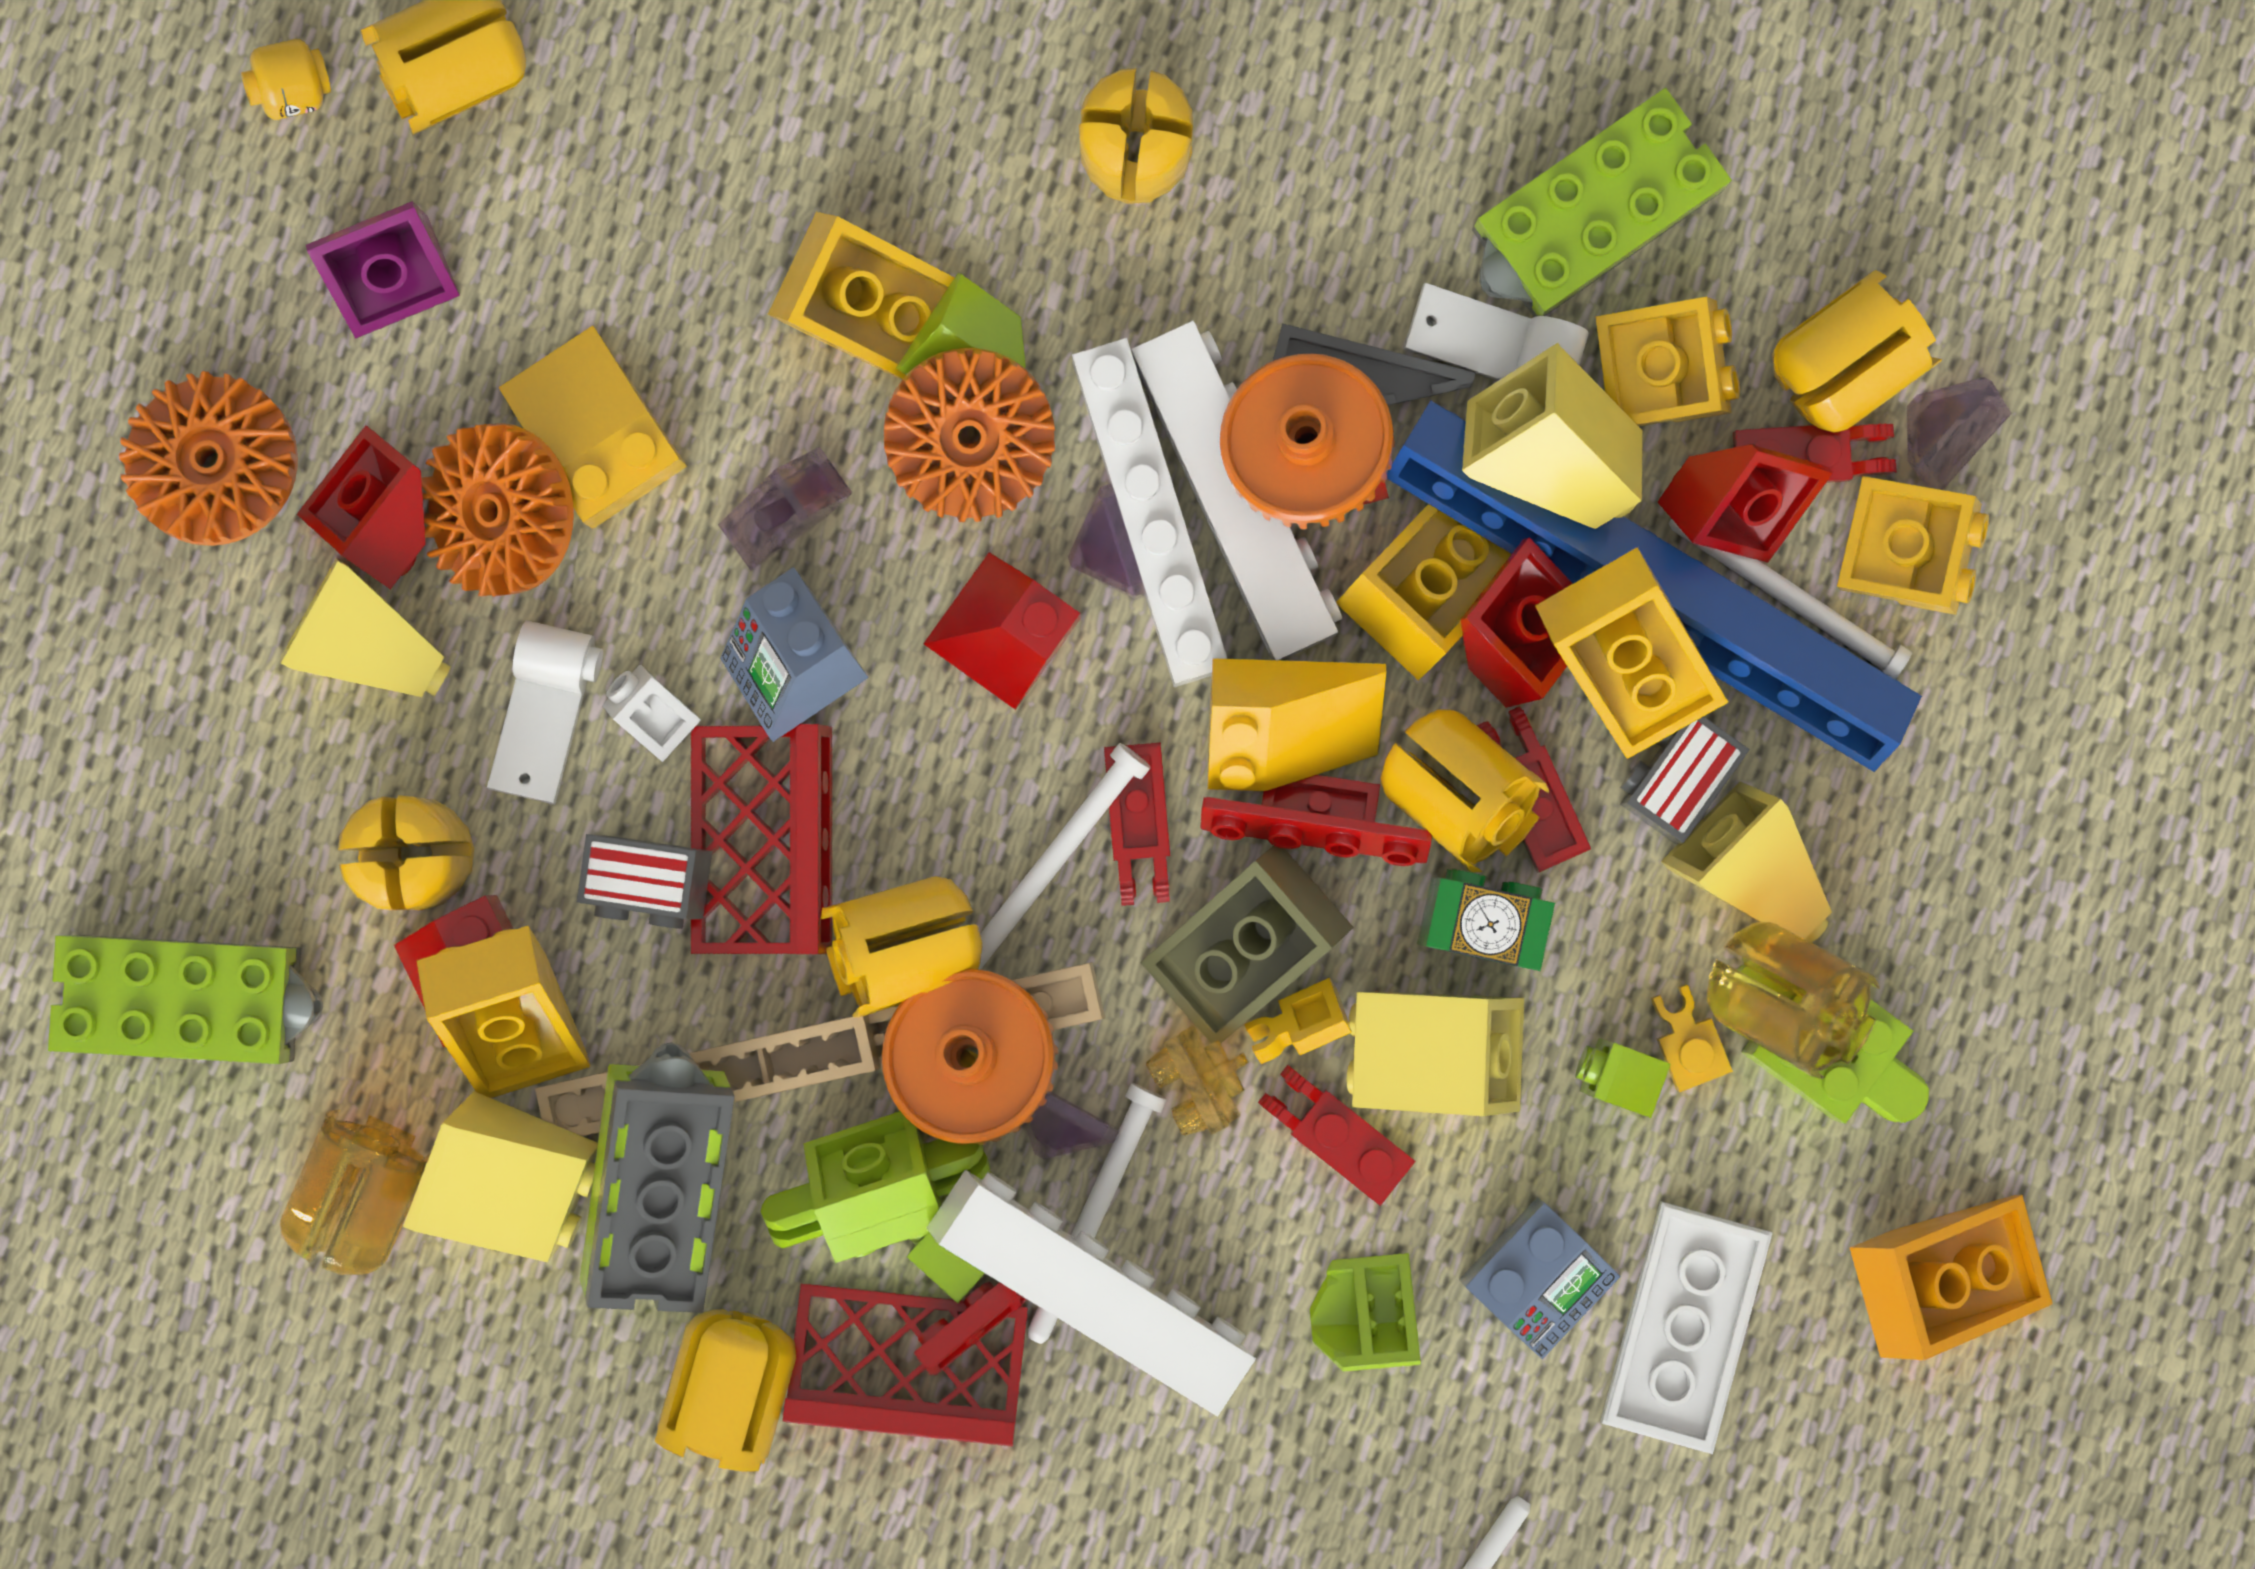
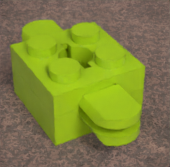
(1870, 1078)
(870, 1187)

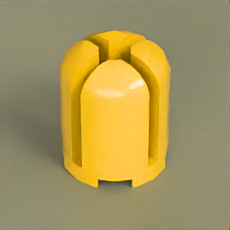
(446, 57)
(1115, 110)
(1853, 355)
(1461, 827)
(381, 831)
(901, 942)
(727, 1389)

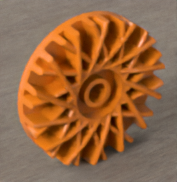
(961, 391)
(177, 436)
(1313, 478)
(497, 509)
(1003, 1084)

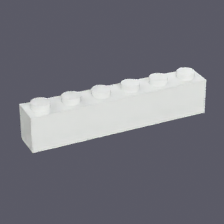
(1149, 510)
(1261, 553)
(1091, 1292)

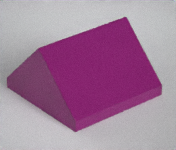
(384, 269)

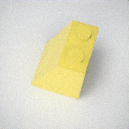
(1555, 441)
(1436, 1053)
(503, 1181)

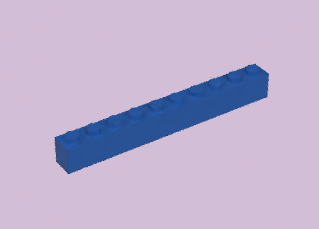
(1734, 630)

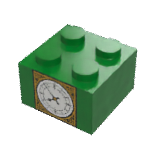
(1486, 922)

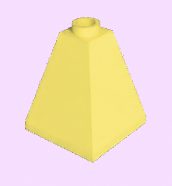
(362, 639)
(1754, 862)

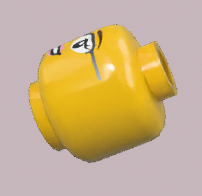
(286, 79)

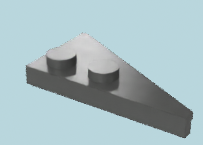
(1395, 374)

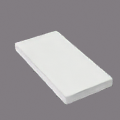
(1686, 1327)

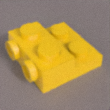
(1668, 361)
(1913, 545)

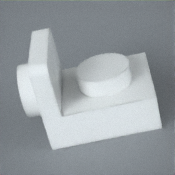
(649, 711)

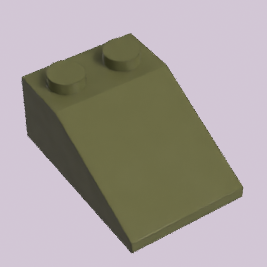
(1247, 944)

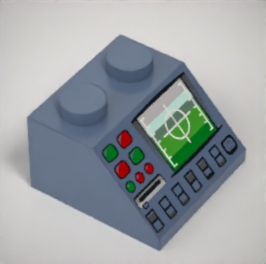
(788, 655)
(1539, 1278)

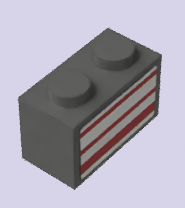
(1682, 778)
(644, 878)

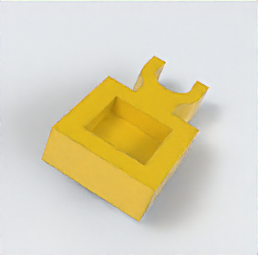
(1307, 1021)
(1691, 1047)

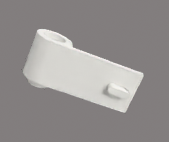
(1483, 335)
(543, 709)

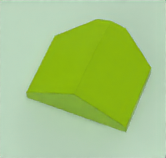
(967, 320)
(1367, 1313)

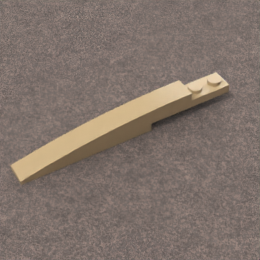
(815, 1051)

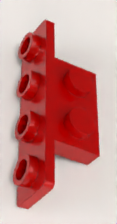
(1319, 814)

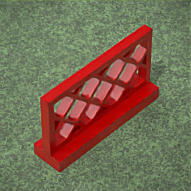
(809, 838)
(891, 1414)

